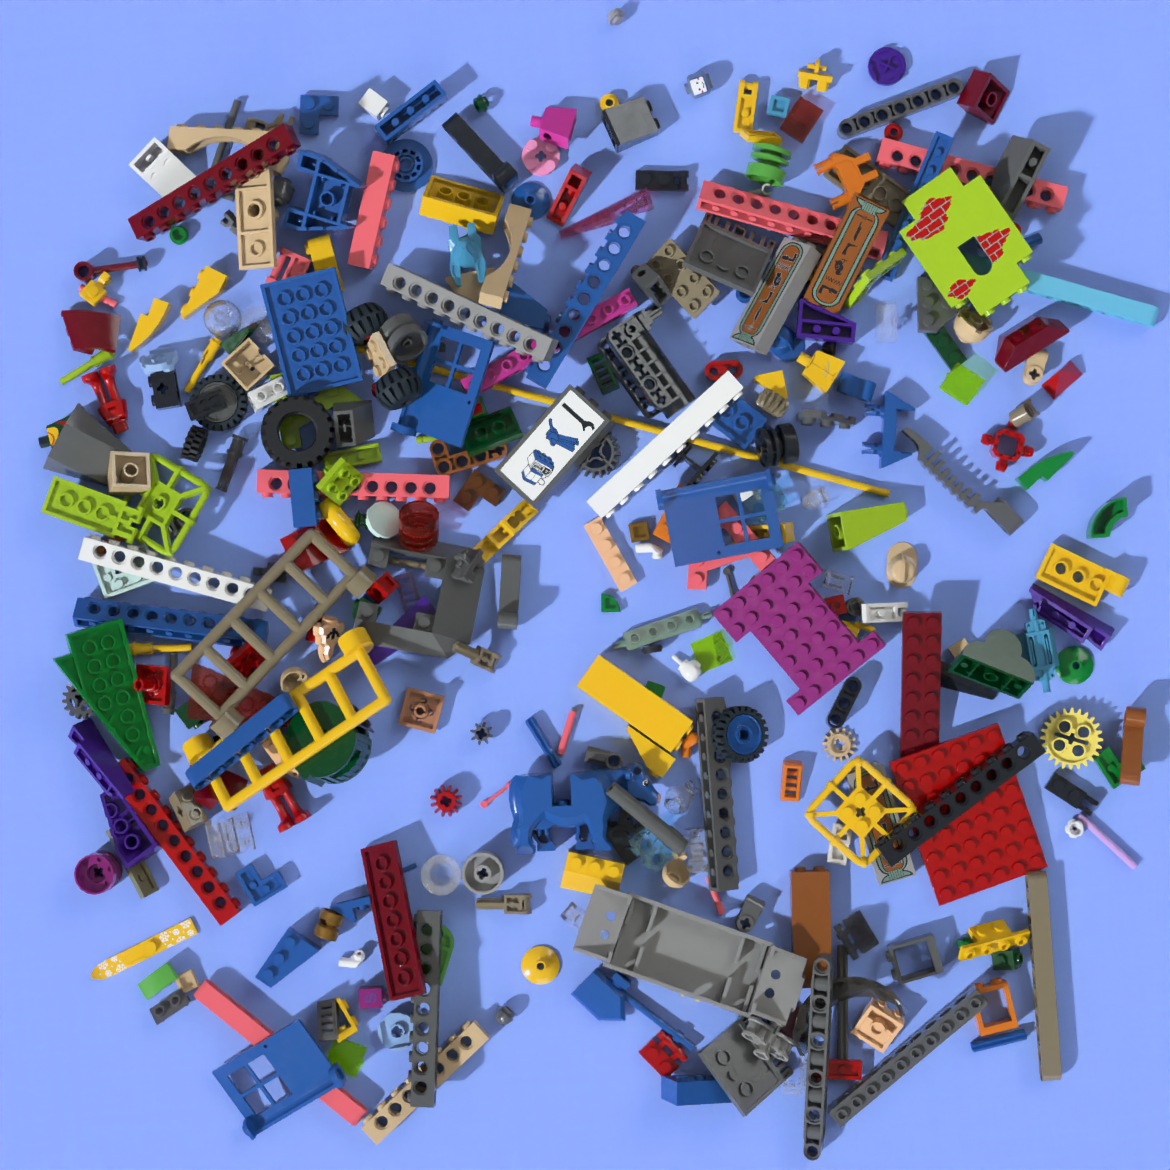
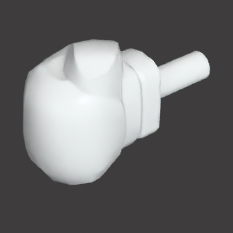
(689, 669)

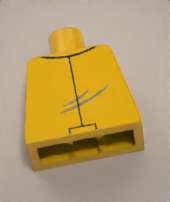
(820, 369)

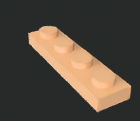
(610, 554)

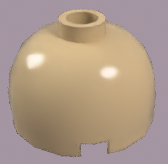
(971, 326)

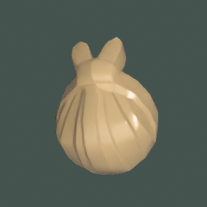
(292, 678)
(676, 872)

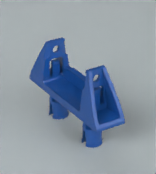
(887, 411)

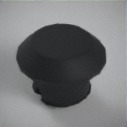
(830, 348)

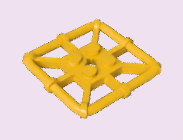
(847, 810)

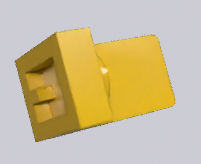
(346, 1031)

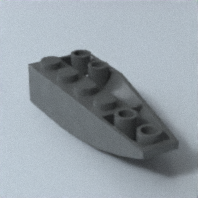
(1017, 173)

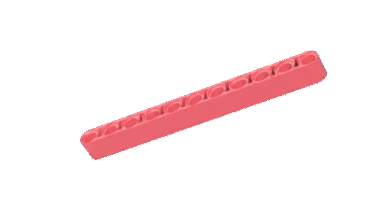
(256, 1031)

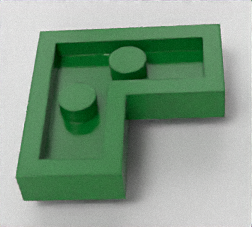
(1110, 766)

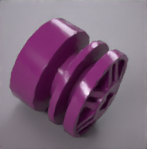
(88, 869)

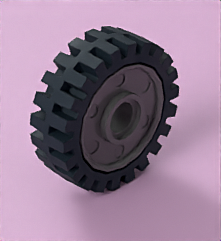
(234, 396)

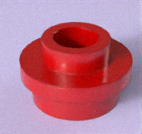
(897, 127)

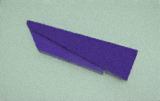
(99, 760)

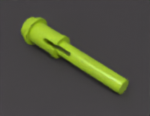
(96, 360)

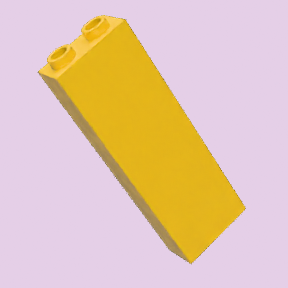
(635, 703)

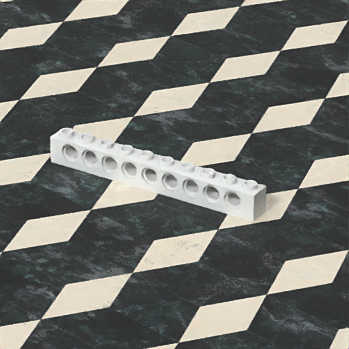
(89, 554)

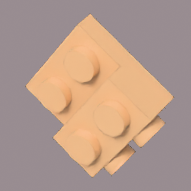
(878, 1025)

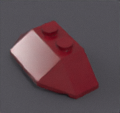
(1027, 339)

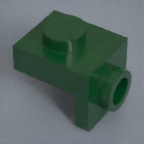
(1007, 959)

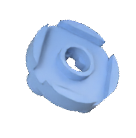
(159, 360)
(388, 1023)

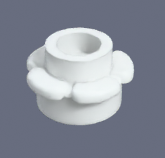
(1069, 828)

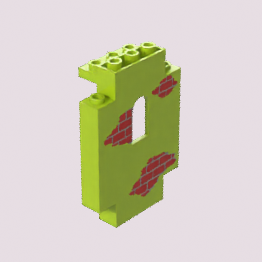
(949, 216)

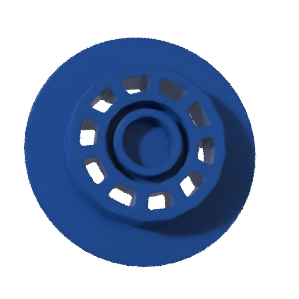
(409, 164)

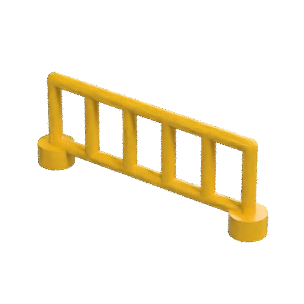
(355, 646)

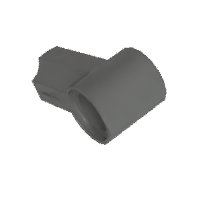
(601, 757)

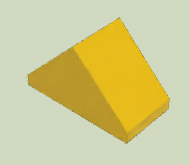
(773, 381)

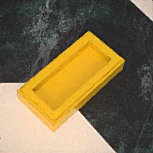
(760, 136)

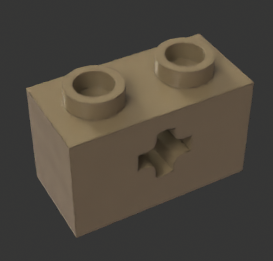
(188, 812)

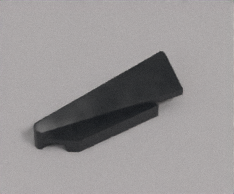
(961, 684)

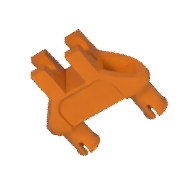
(848, 173)

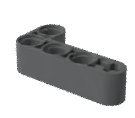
(509, 592)

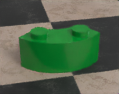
(1105, 517)

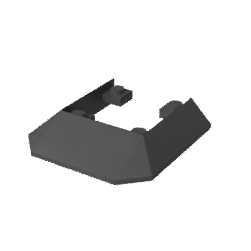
(455, 608)

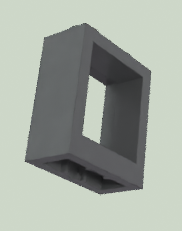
(933, 953)

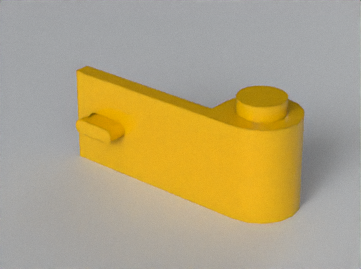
(322, 254)

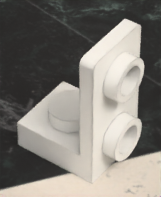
(267, 394)

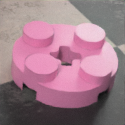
(548, 164)

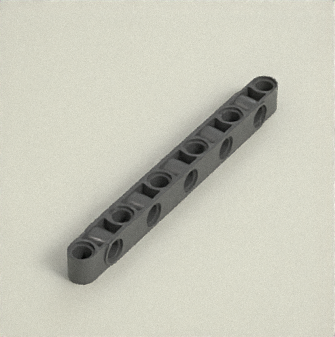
(818, 1056)

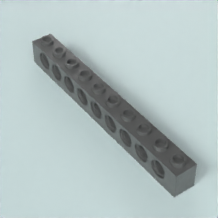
(712, 803)
(907, 1055)
(415, 1096)

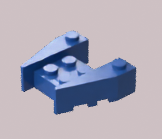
(327, 197)

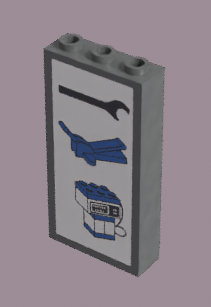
(555, 446)

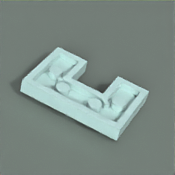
(115, 584)

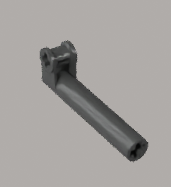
(666, 834)

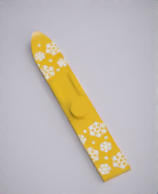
(144, 950)

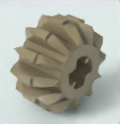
(772, 403)

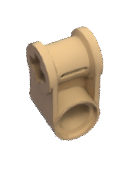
(1036, 365)

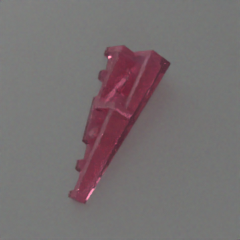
(636, 204)

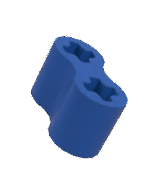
(856, 387)

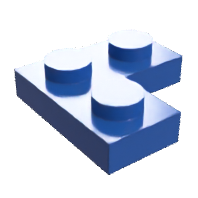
(312, 108)
(257, 888)

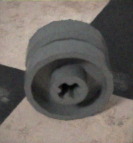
(404, 337)

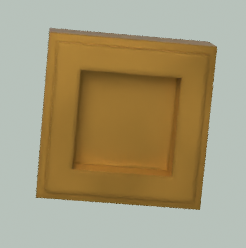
(639, 531)

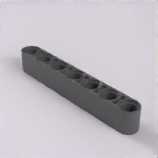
(908, 105)

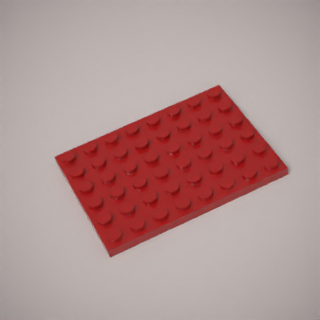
(989, 840)

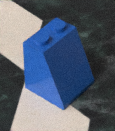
(525, 309)

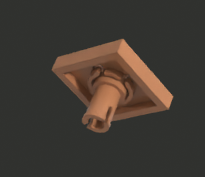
(421, 710)

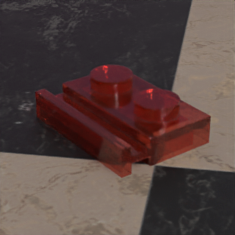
(801, 119)

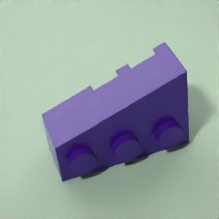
(823, 326)

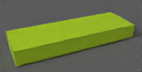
(356, 456)

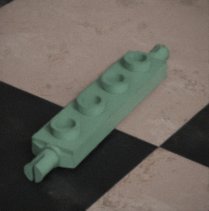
(662, 629)

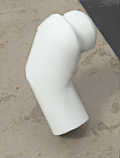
(354, 961)

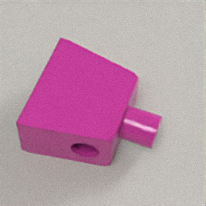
(556, 125)

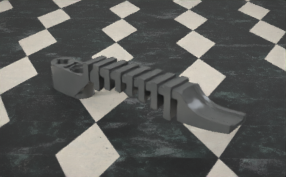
(998, 510)

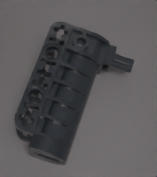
(645, 365)

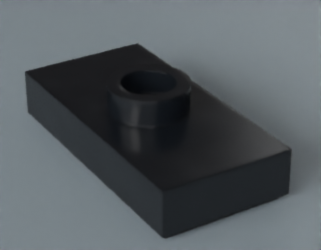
(206, 405)

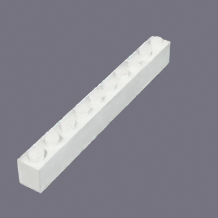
(665, 444)

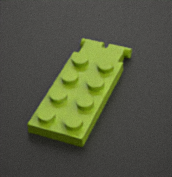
(92, 509)

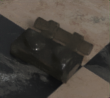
(859, 931)

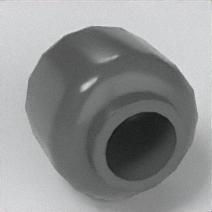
(282, 191)

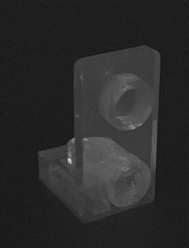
(790, 1086)

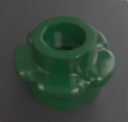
(481, 103)

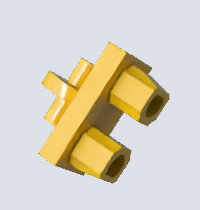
(823, 79)

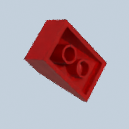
(312, 555)

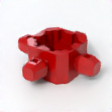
(1001, 464)

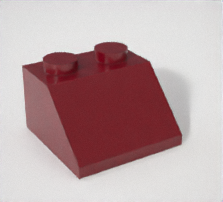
(983, 96)

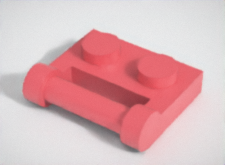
(297, 266)

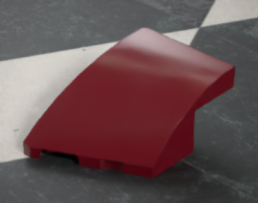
(91, 330)
(232, 782)

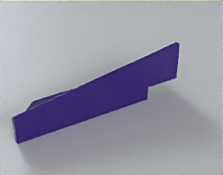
(1070, 618)
(378, 653)

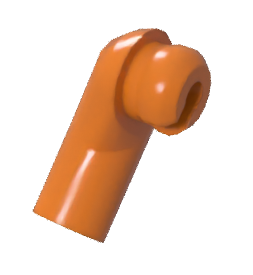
(690, 740)

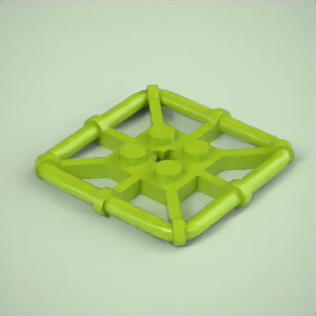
(172, 503)

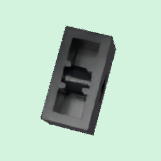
(171, 398)

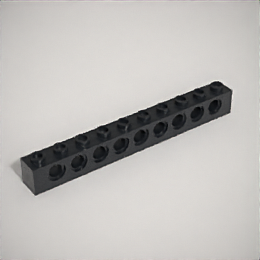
(1032, 750)

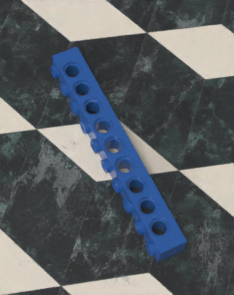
(634, 226)
(160, 627)

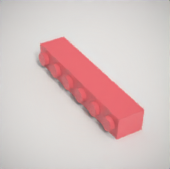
(373, 210)

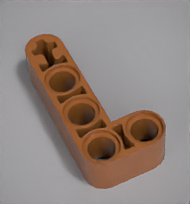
(452, 460)
(1132, 745)

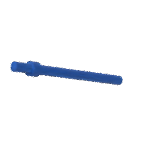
(677, 1035)

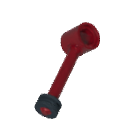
(141, 264)

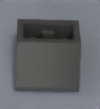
(353, 422)

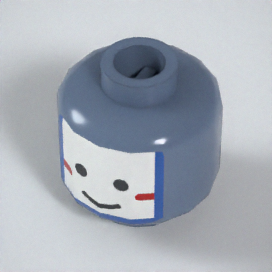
(698, 84)

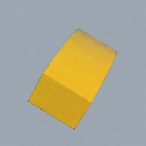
(149, 325)

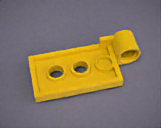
(1094, 579)

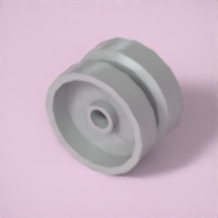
(481, 883)

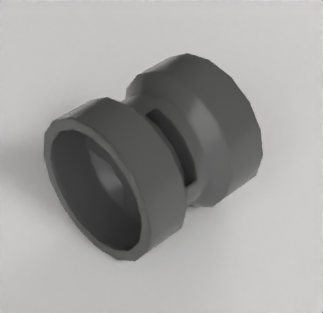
(852, 606)

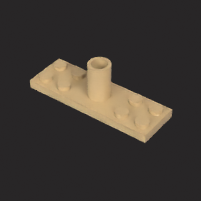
(256, 221)

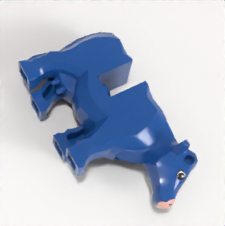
(589, 810)

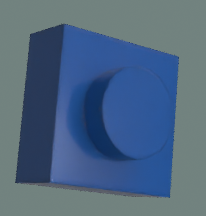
(620, 980)

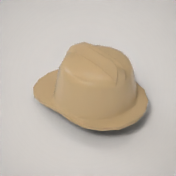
(901, 565)

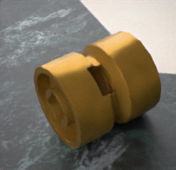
(328, 924)

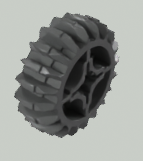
(608, 463)

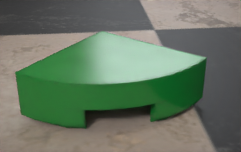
(609, 604)

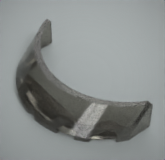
(843, 989)

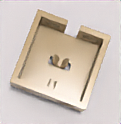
(243, 359)

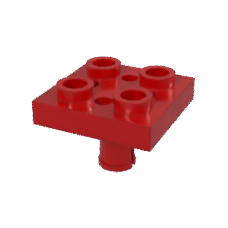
(245, 659)
(151, 685)

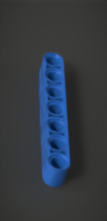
(241, 741)

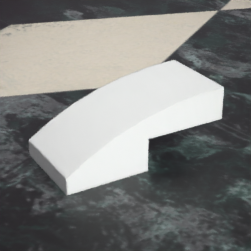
(834, 855)

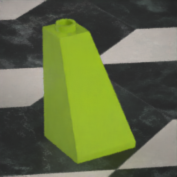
(857, 526)

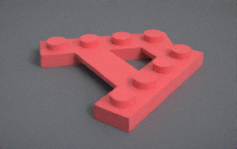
(699, 572)

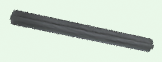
(842, 1007)

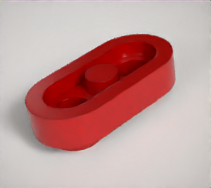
(722, 367)

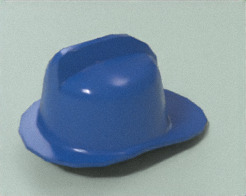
(786, 346)

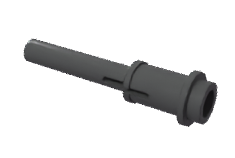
(170, 709)

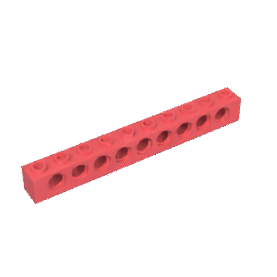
(1056, 192)
(775, 215)
(442, 483)

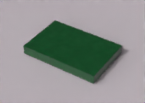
(492, 431)

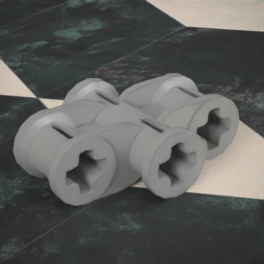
(768, 1039)

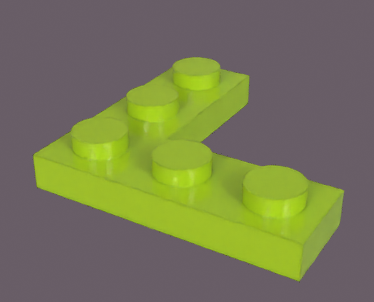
(870, 276)

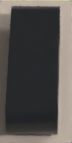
(851, 696)

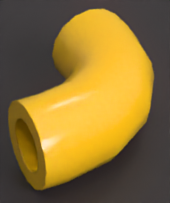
(339, 522)

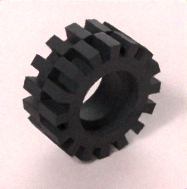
(194, 443)

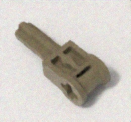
(479, 657)
(510, 903)

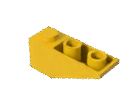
(209, 288)

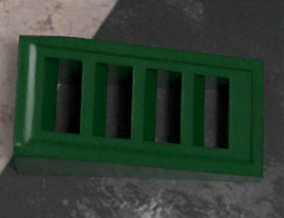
(238, 338)
(609, 387)

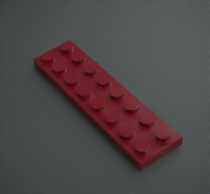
(920, 680)
(393, 920)

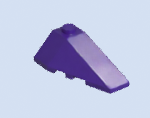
(130, 835)

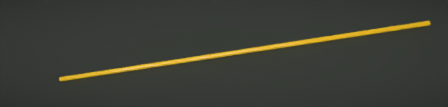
(657, 430)

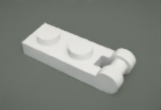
(883, 612)

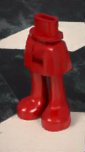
(112, 412)
(274, 791)

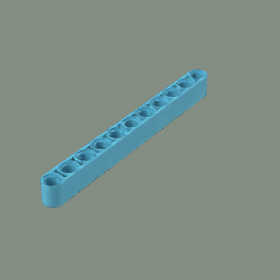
(1078, 295)

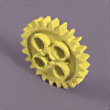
(1066, 755)

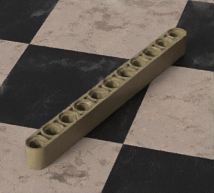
(1043, 976)

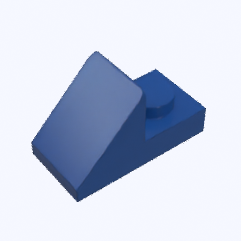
(347, 907)

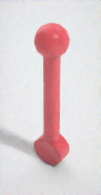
(484, 804)

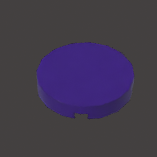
(886, 66)

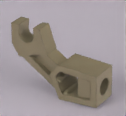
(251, 122)

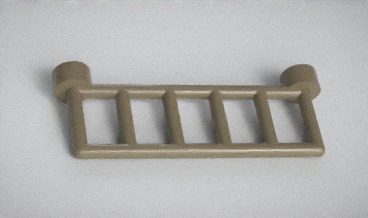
(227, 717)

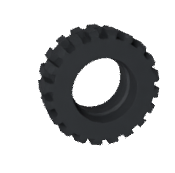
(297, 406)

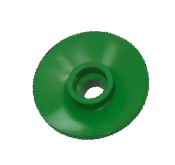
(1067, 658)

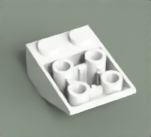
(160, 168)

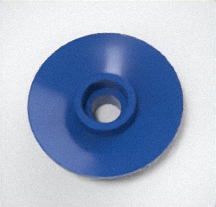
(538, 192)

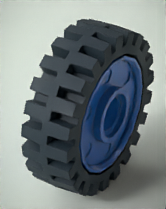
(727, 729)

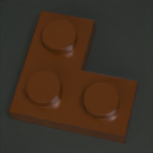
(478, 486)

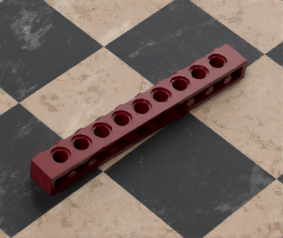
(204, 182)

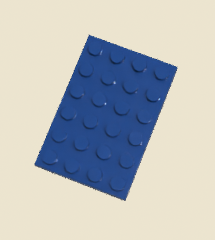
(309, 332)

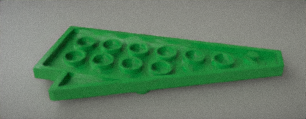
(104, 676)

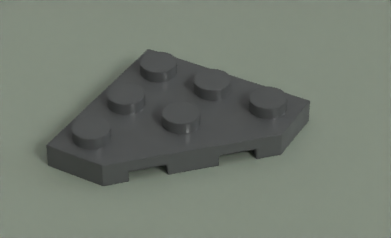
(932, 307)
(808, 417)

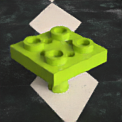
(339, 481)

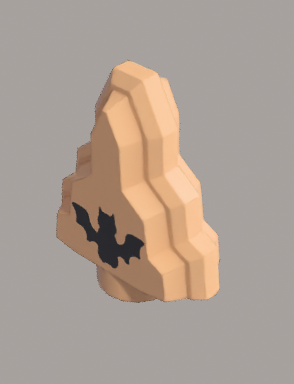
(327, 635)

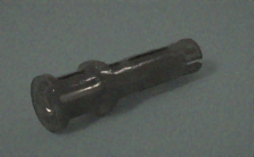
(234, 453)

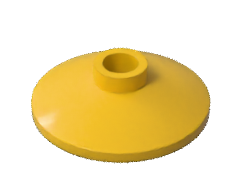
(543, 955)

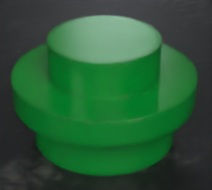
(179, 235)

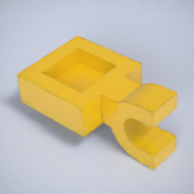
(95, 291)

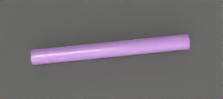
(1107, 841)

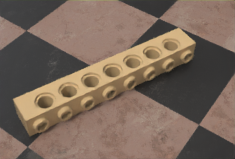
(378, 1131)

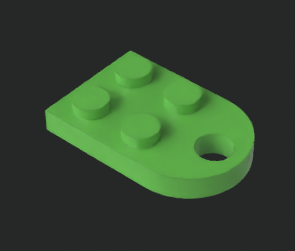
(446, 950)

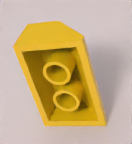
(586, 870)

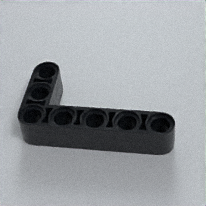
(500, 173)

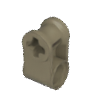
(1023, 413)

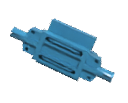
(1039, 649)

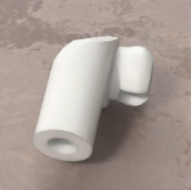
(649, 547)

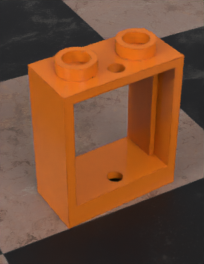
(999, 1025)

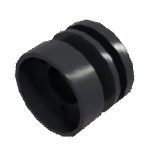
(777, 445)

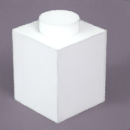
(374, 104)

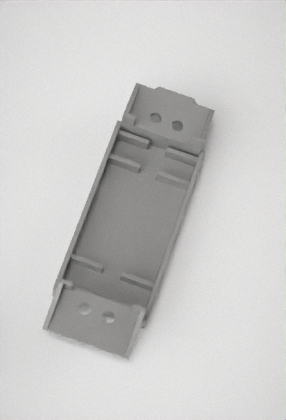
(690, 955)

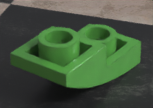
(158, 981)

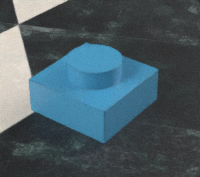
(778, 106)

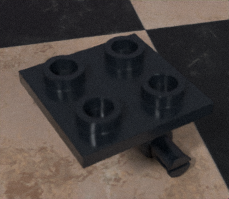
(699, 475)

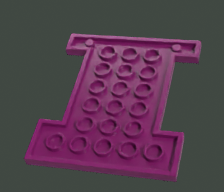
(797, 626)

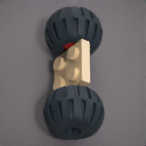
(396, 386)

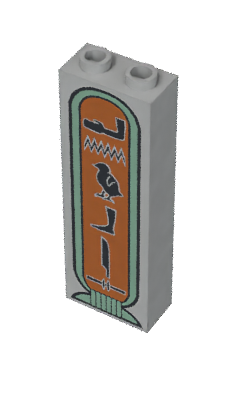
(775, 295)
(883, 872)

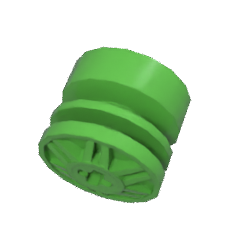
(769, 161)

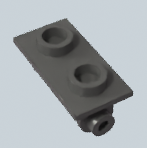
(169, 1006)

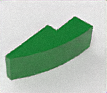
(1044, 470)

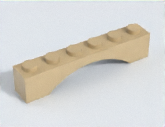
(188, 140)
(495, 285)

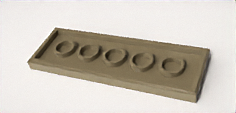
(882, 190)

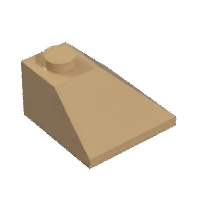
(128, 473)

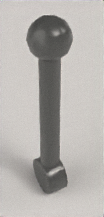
(726, 571)

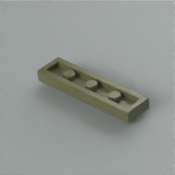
(140, 876)

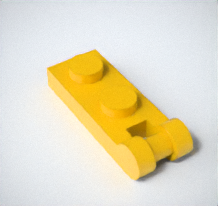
(745, 106)

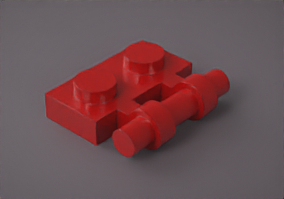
(658, 1058)

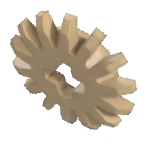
(846, 748)

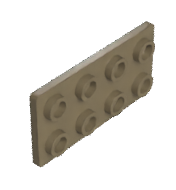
(688, 287)

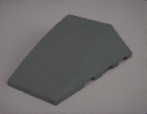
(83, 448)

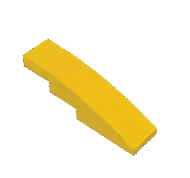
(506, 529)

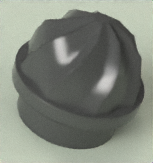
(504, 1015)

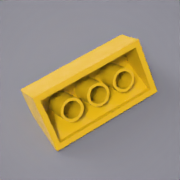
(461, 204)

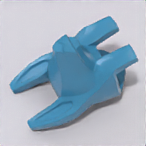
(466, 253)

